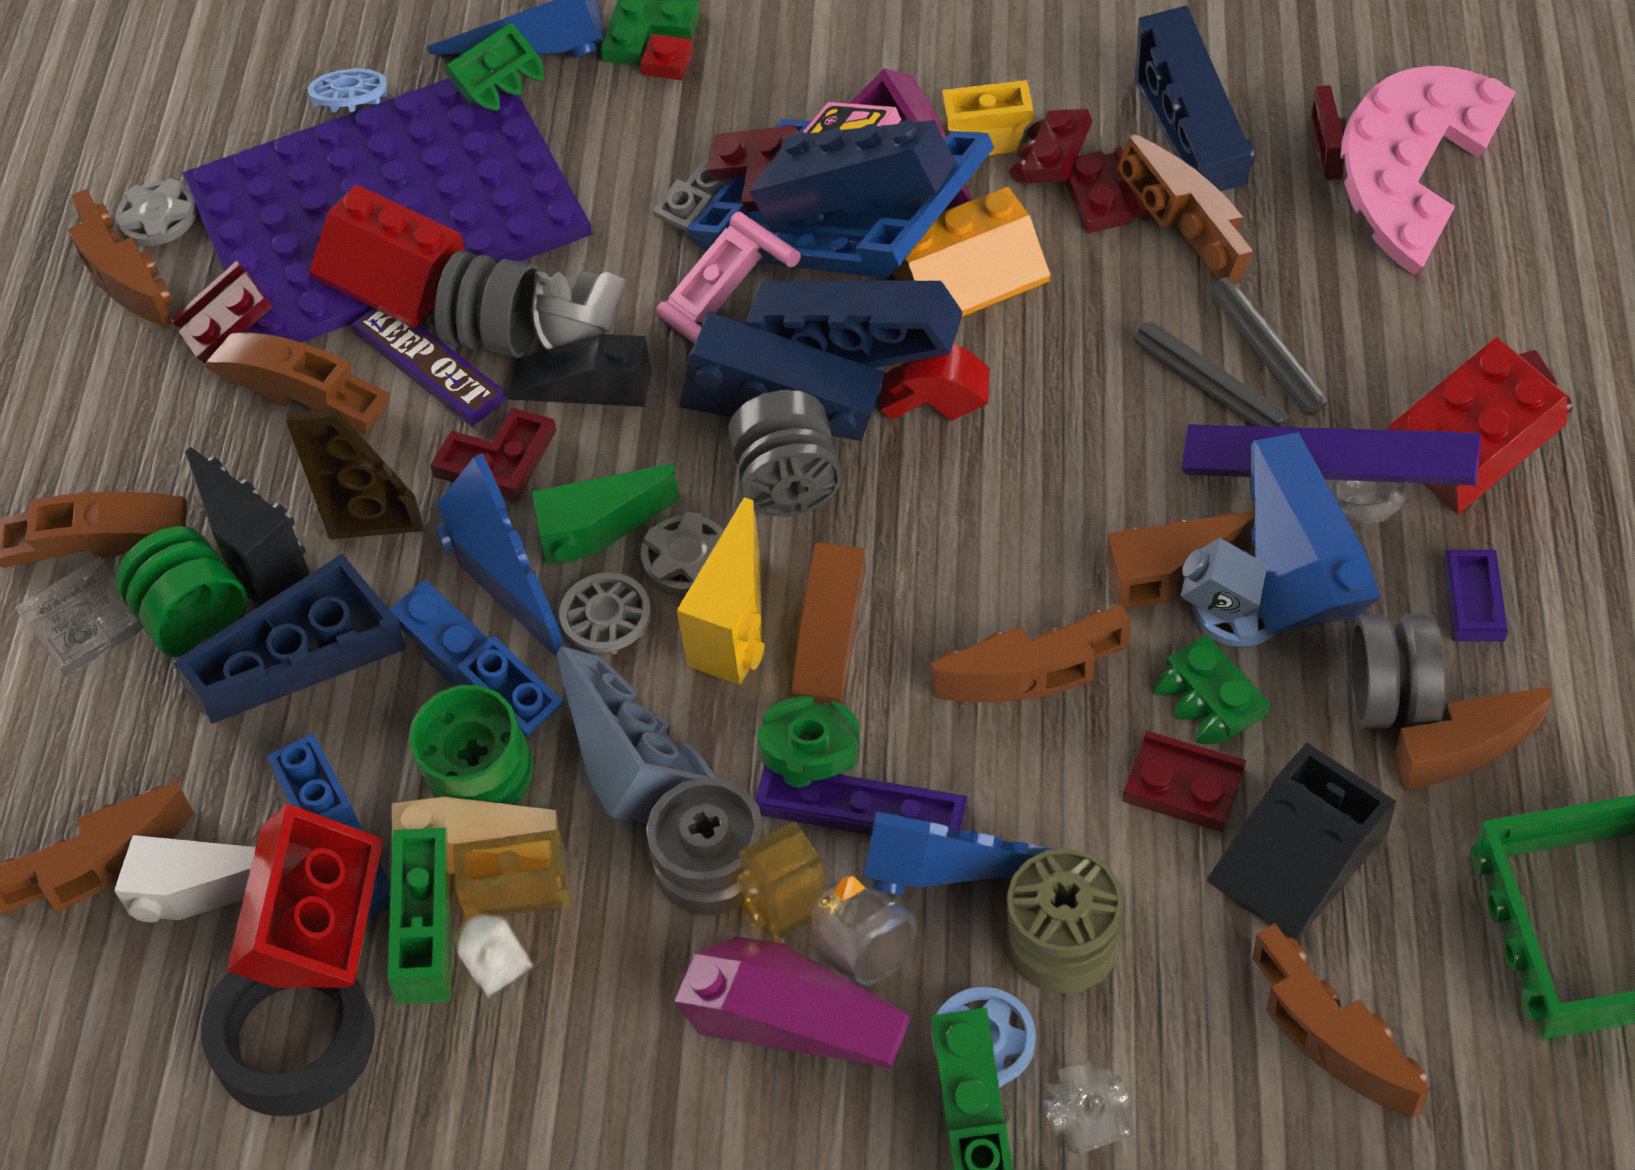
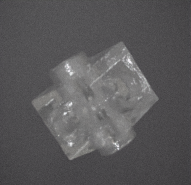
(1106, 1116)

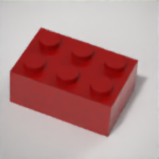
(1499, 399)

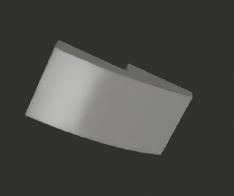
(687, 200)

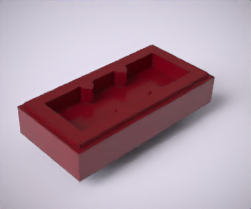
(1328, 131)

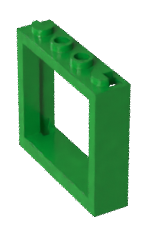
(1535, 833)

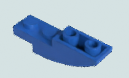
(470, 658)
(315, 788)

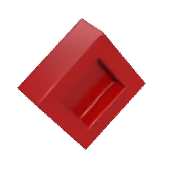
(666, 57)

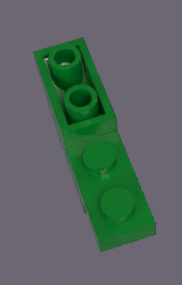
(970, 1091)

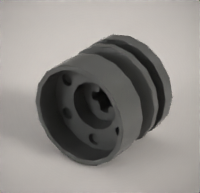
(486, 304)
(784, 453)

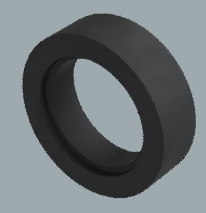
(292, 1091)

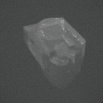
(490, 952)

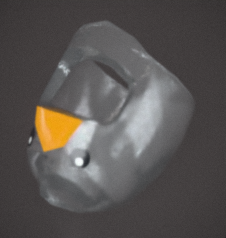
(861, 931)

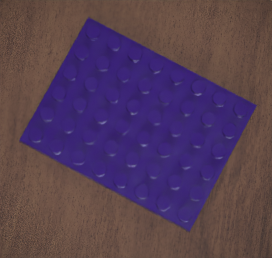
(423, 150)

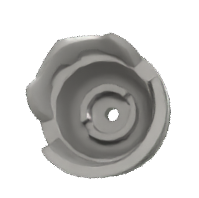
(573, 314)

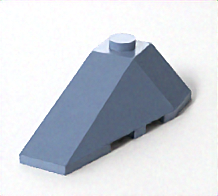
(622, 743)

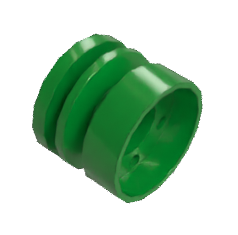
(179, 589)
(470, 728)

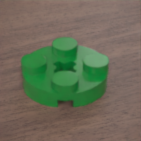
(804, 761)

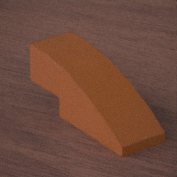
(829, 622)
(1468, 736)

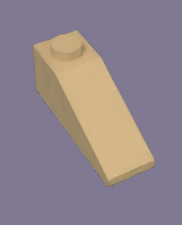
(471, 819)

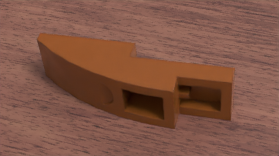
(1186, 199)
(118, 263)
(300, 372)
(92, 522)
(1015, 668)
(93, 861)
(1343, 1042)

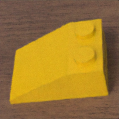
(723, 606)

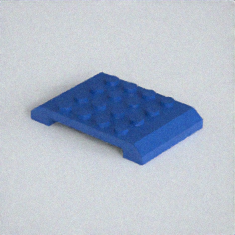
(858, 243)

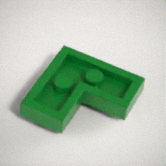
(639, 19)

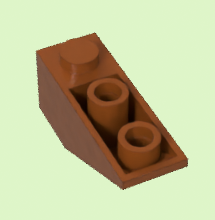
(1149, 561)

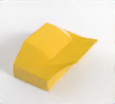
(993, 109)

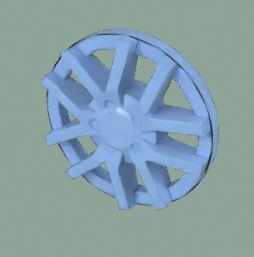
(347, 88)

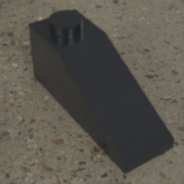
(586, 371)

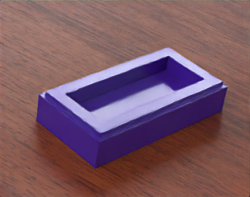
(1475, 595)

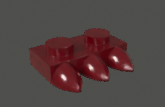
(1053, 147)

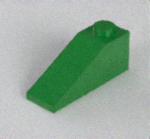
(594, 513)
(420, 917)

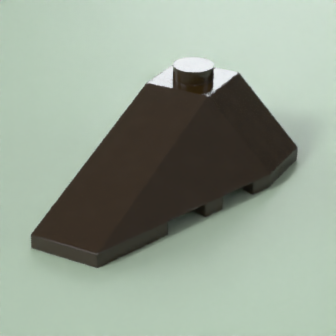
(350, 480)

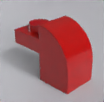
(949, 383)

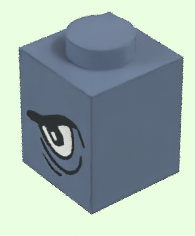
(1223, 580)

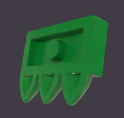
(495, 64)
(1212, 689)

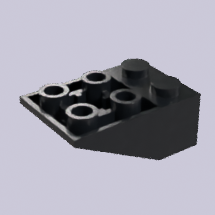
(249, 531)
(1303, 841)

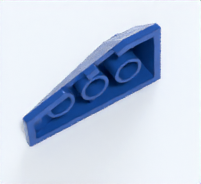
(548, 28)
(1300, 532)
(493, 553)
(930, 854)

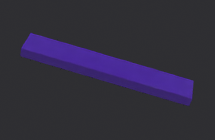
(1343, 453)

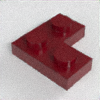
(746, 156)
(510, 455)

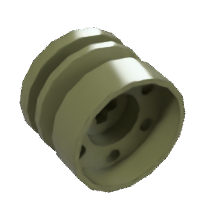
(1064, 920)

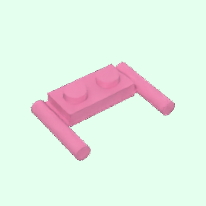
(720, 273)

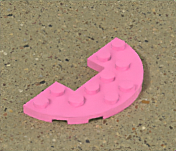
(1394, 139)

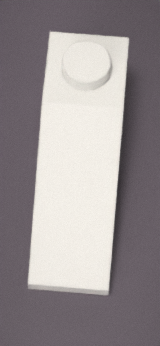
(181, 877)

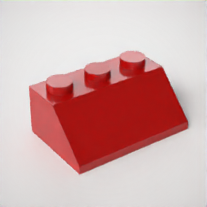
(384, 255)
(305, 902)

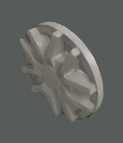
(605, 613)

